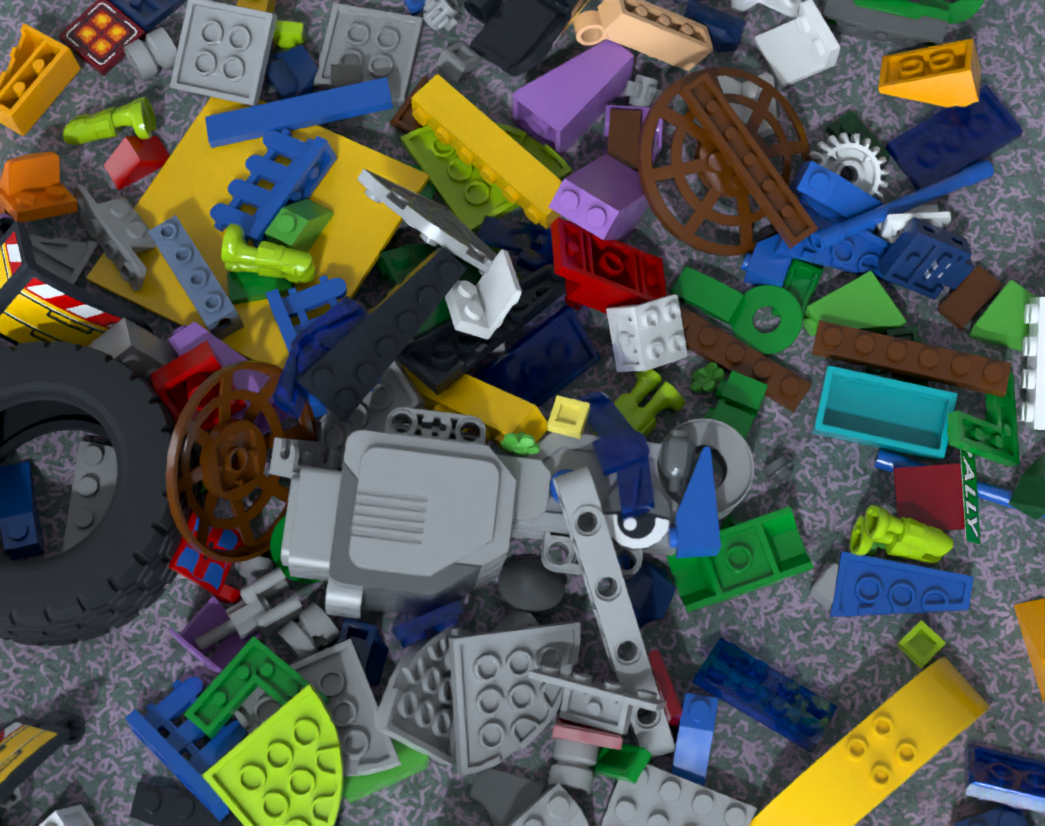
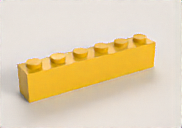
(487, 148)
(496, 408)

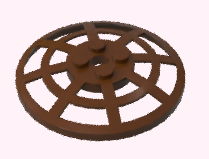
(711, 164)
(215, 467)

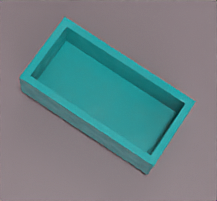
(883, 413)

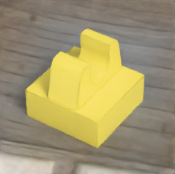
(568, 417)

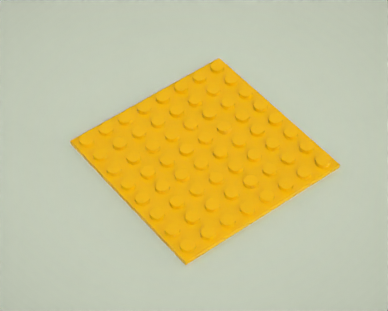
(199, 179)

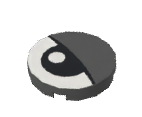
(640, 531)

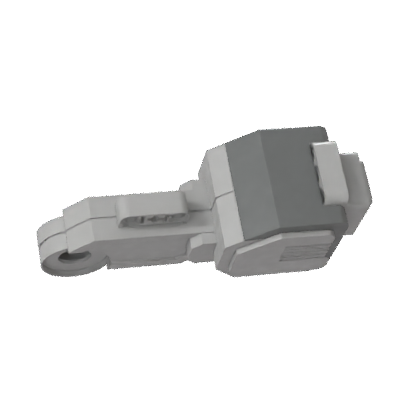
(434, 509)

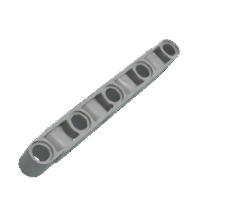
(613, 606)

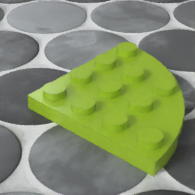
(461, 184)
(285, 768)

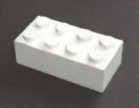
(1034, 376)

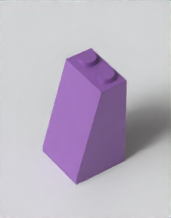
(573, 95)
(602, 199)
(190, 336)

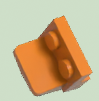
(33, 188)

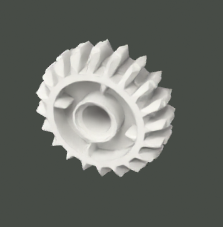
(855, 156)

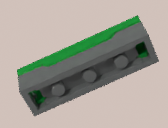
(888, 22)

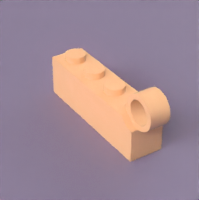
(646, 30)

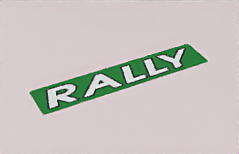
(970, 497)

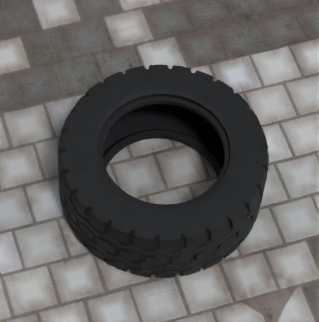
(130, 550)

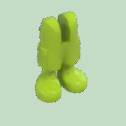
(109, 122)
(267, 259)
(642, 418)
(901, 536)

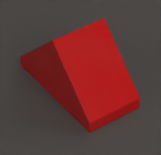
(135, 160)

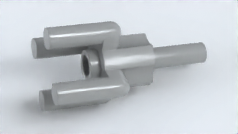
(255, 612)

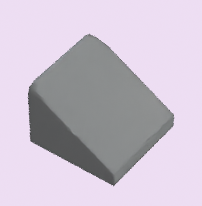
(458, 60)
(824, 587)

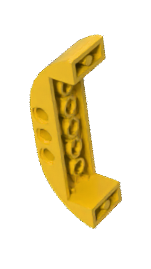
(880, 752)

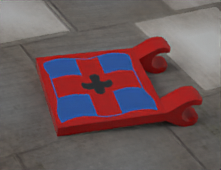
(204, 571)

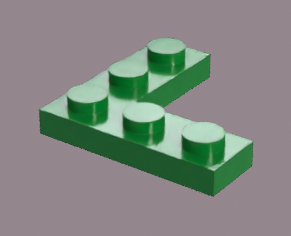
(991, 439)
(249, 669)

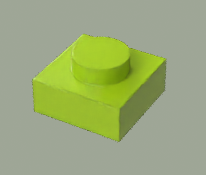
(289, 34)
(921, 644)

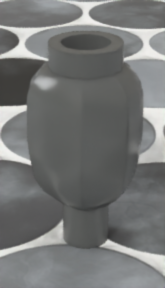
(677, 459)

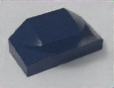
(723, 28)
(291, 72)
(649, 593)
(369, 647)

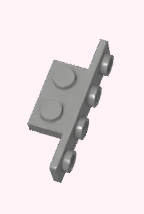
(118, 232)
(596, 704)

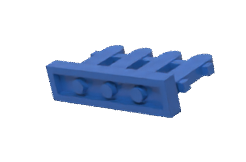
(292, 183)
(297, 305)
(183, 739)

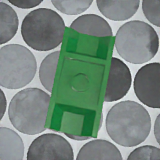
(748, 560)

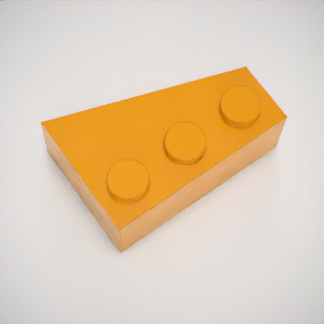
(33, 79)

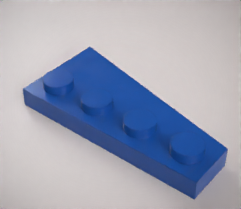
(854, 255)
(890, 588)

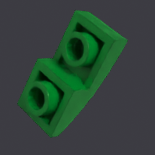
(708, 294)

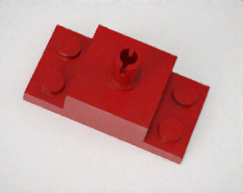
(603, 271)

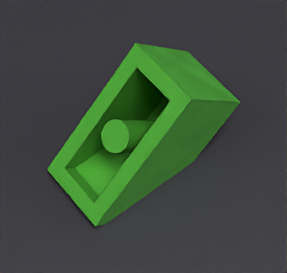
(298, 225)

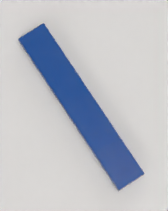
(299, 112)

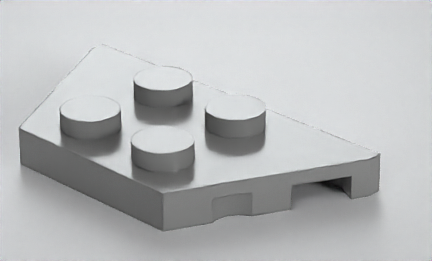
(62, 256)

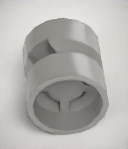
(150, 55)
(309, 633)
(573, 766)

